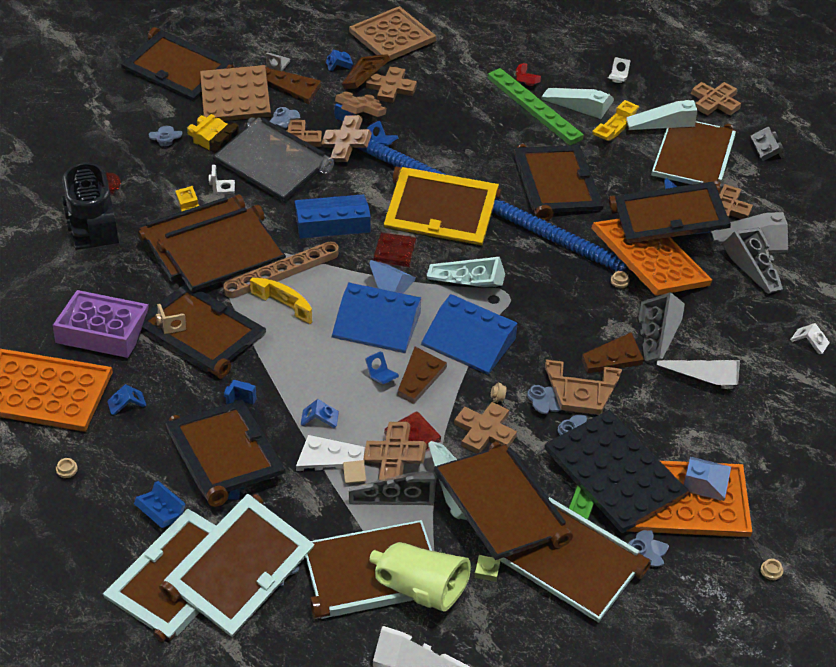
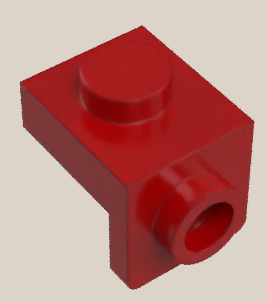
(522, 76)

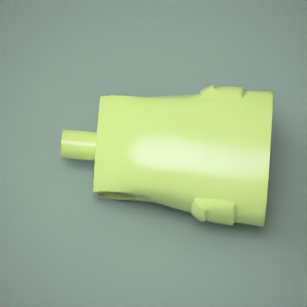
(422, 574)

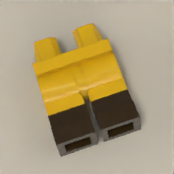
(212, 132)

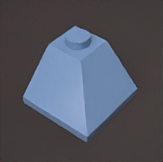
(390, 278)
(707, 478)

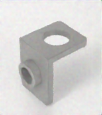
(277, 63)

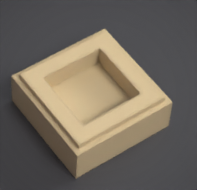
(354, 472)

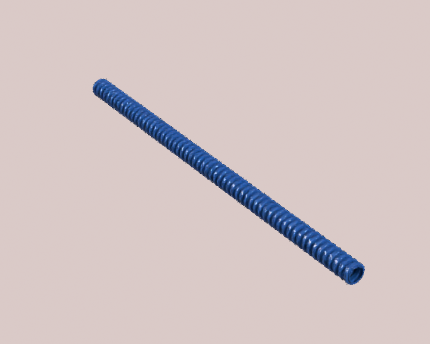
(511, 213)

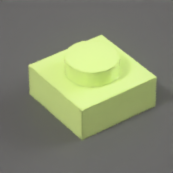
(487, 568)

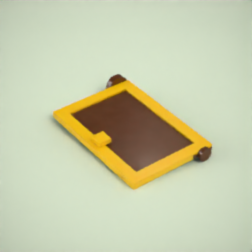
(441, 205)

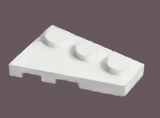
(327, 453)

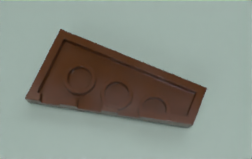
(297, 85)

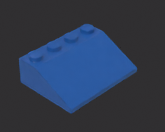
(332, 216)
(377, 317)
(470, 334)

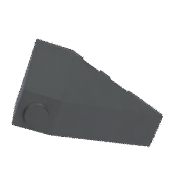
(659, 322)
(405, 489)

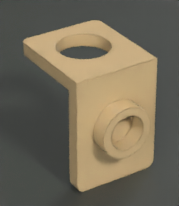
(165, 322)

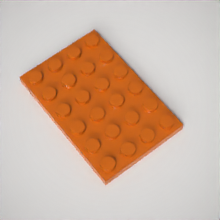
(655, 262)
(50, 389)
(704, 514)

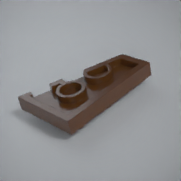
(363, 70)
(615, 354)
(420, 374)

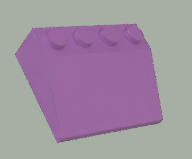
(100, 323)

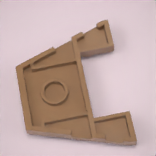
(581, 394)

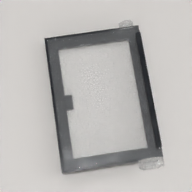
(273, 158)

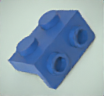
(160, 505)

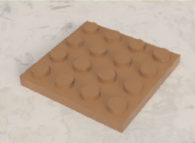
(392, 33)
(235, 93)

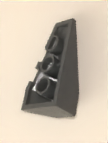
(750, 252)

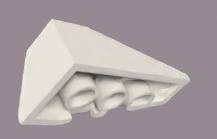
(714, 371)
(397, 650)

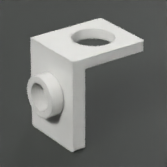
(616, 75)
(218, 183)
(814, 336)

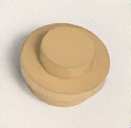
(620, 279)
(498, 392)
(66, 468)
(772, 569)

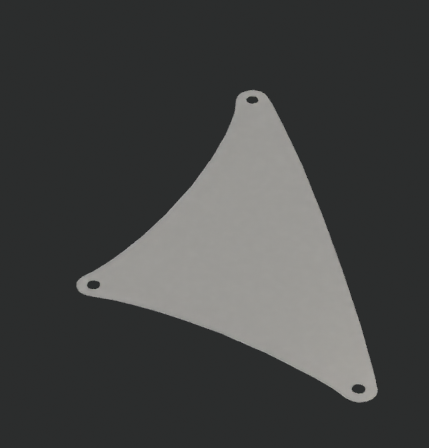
(314, 366)

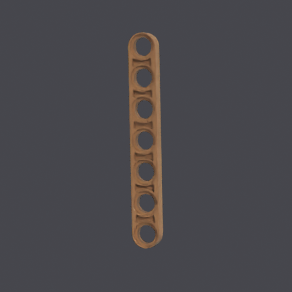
(288, 263)

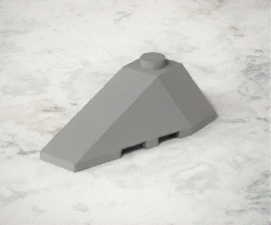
(771, 224)

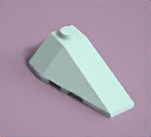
(582, 100)
(667, 116)
(476, 272)

